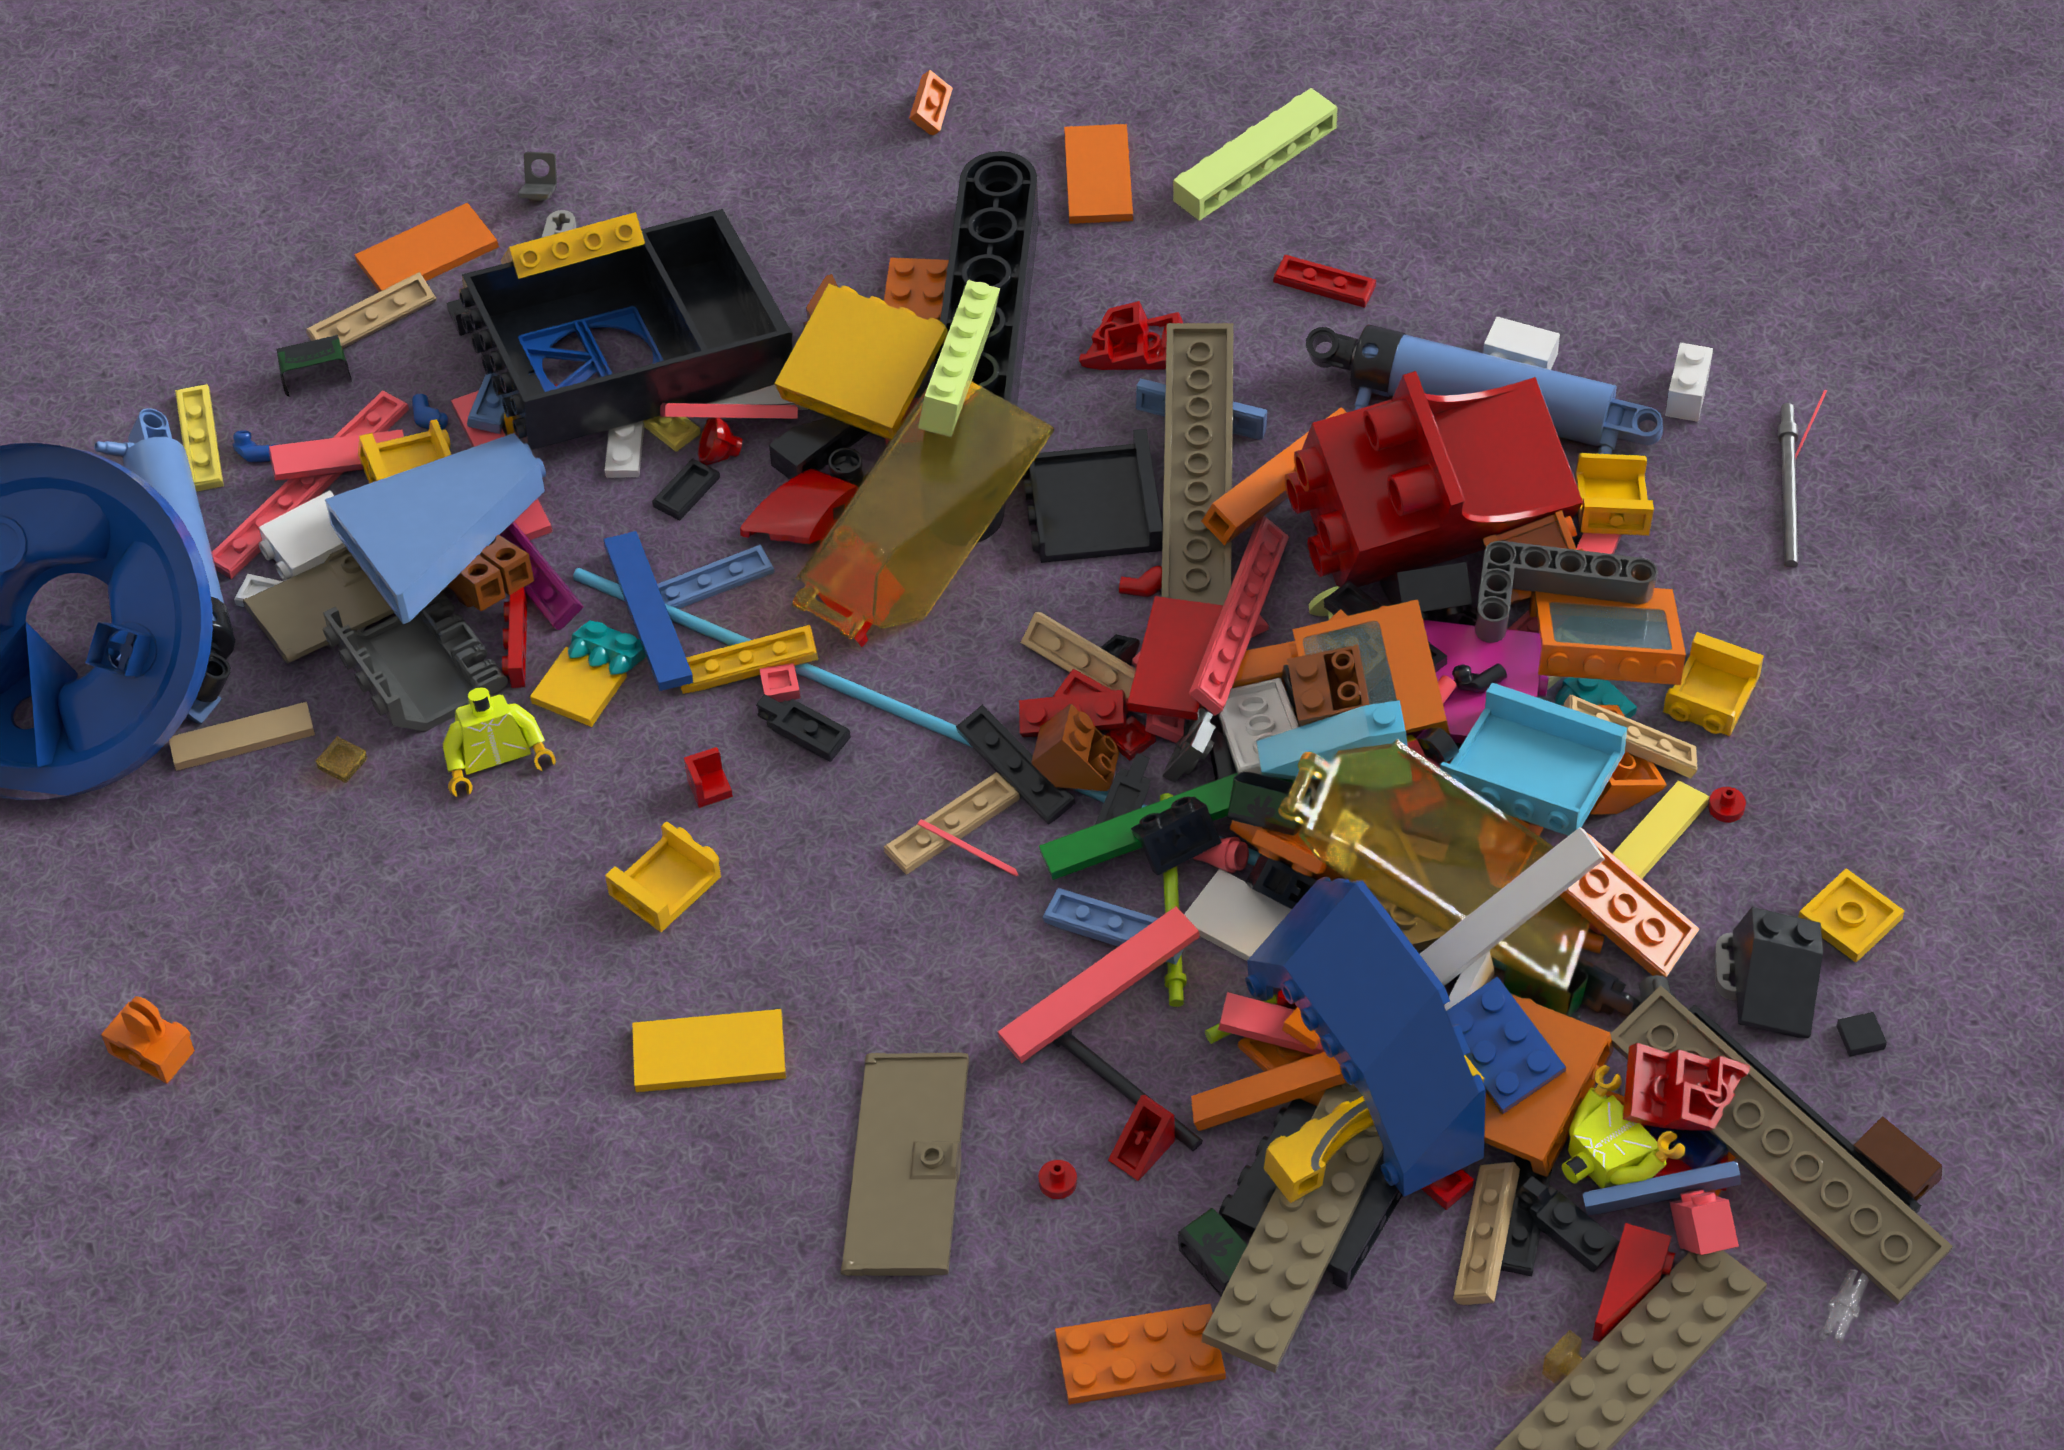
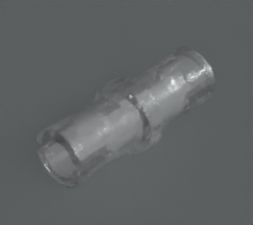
(1844, 1308)

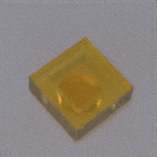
(341, 759)
(1562, 1357)

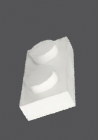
(624, 451)

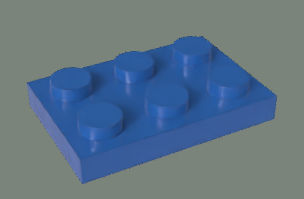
(1504, 1045)

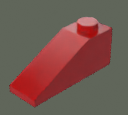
(1635, 1271)

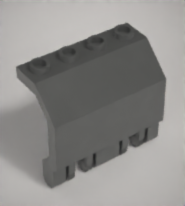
(418, 667)

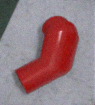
(1145, 585)

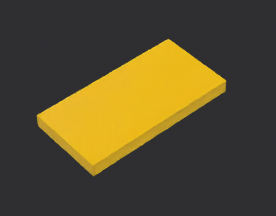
(708, 1050)

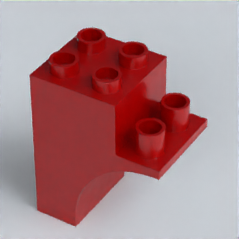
(1427, 478)

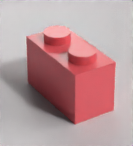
(1703, 1222)

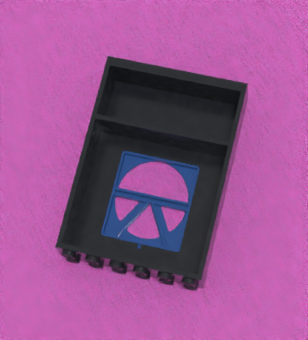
(681, 292)

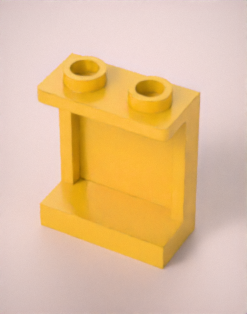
(403, 453)
(1613, 494)
(1714, 684)
(665, 878)

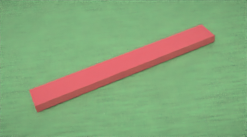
(243, 543)
(1239, 616)

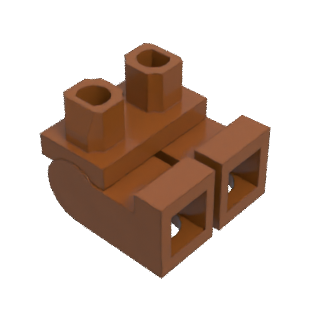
(492, 573)

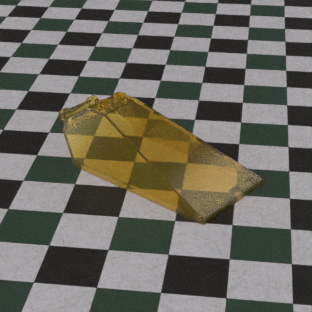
(919, 514)
(1430, 848)

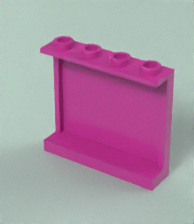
(1515, 652)

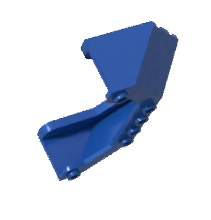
(1383, 1024)

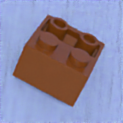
(1327, 683)
(1075, 752)

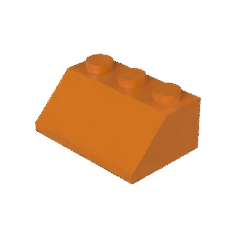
(1630, 782)

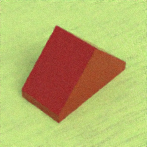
(1144, 1138)

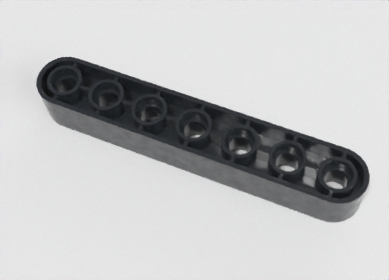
(996, 246)

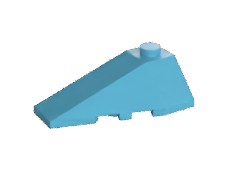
(1348, 730)

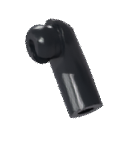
(1478, 682)

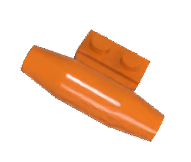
(1285, 848)

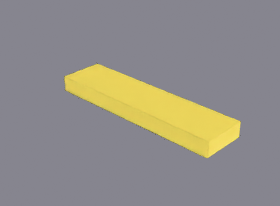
(200, 436)
(1661, 828)

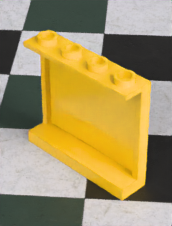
(575, 245)
(860, 360)

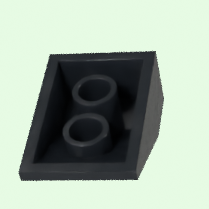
(1434, 587)
(1777, 971)

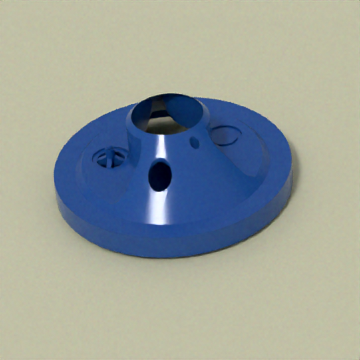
(97, 519)

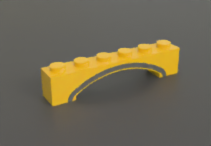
(1300, 1159)

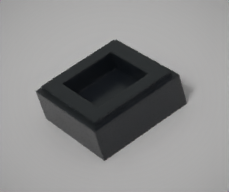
(1861, 1034)

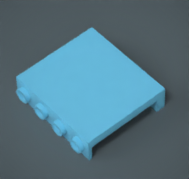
(1538, 759)

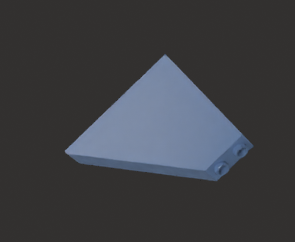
(433, 520)

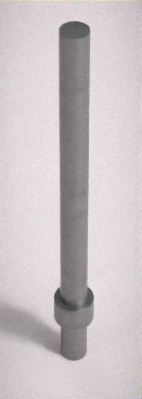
(1788, 437)

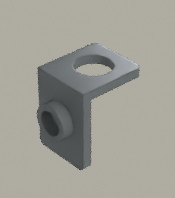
(539, 187)

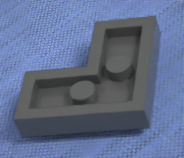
(1191, 747)

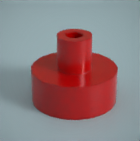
(1727, 804)
(1057, 1179)

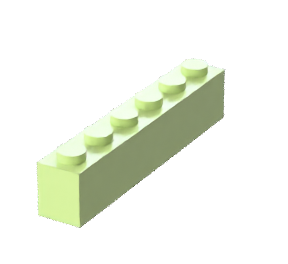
(1254, 154)
(959, 358)

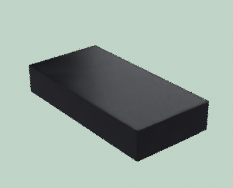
(686, 489)

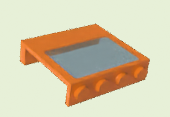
(1610, 638)
(1392, 655)

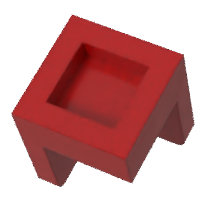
(707, 777)

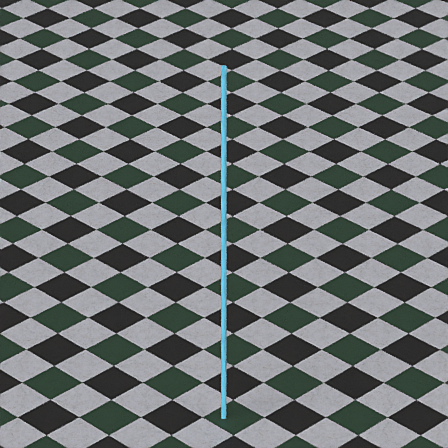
(834, 682)

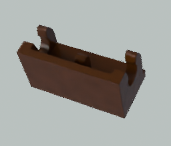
(1900, 1158)

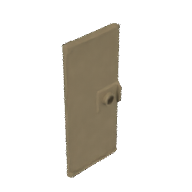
(294, 608)
(906, 1165)

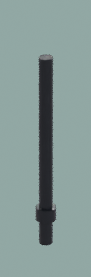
(1119, 1082)

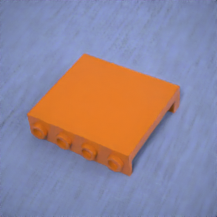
(1542, 1121)

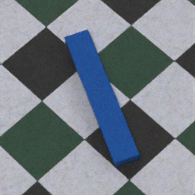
(648, 611)

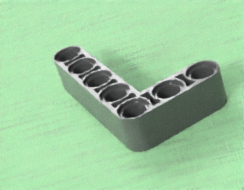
(1556, 572)

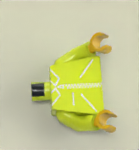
(489, 735)
(1611, 1147)

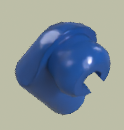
(424, 414)
(248, 449)

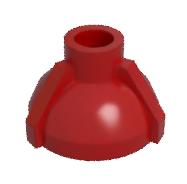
(717, 442)

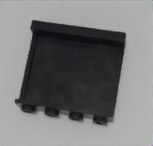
(1094, 502)
(1256, 1189)

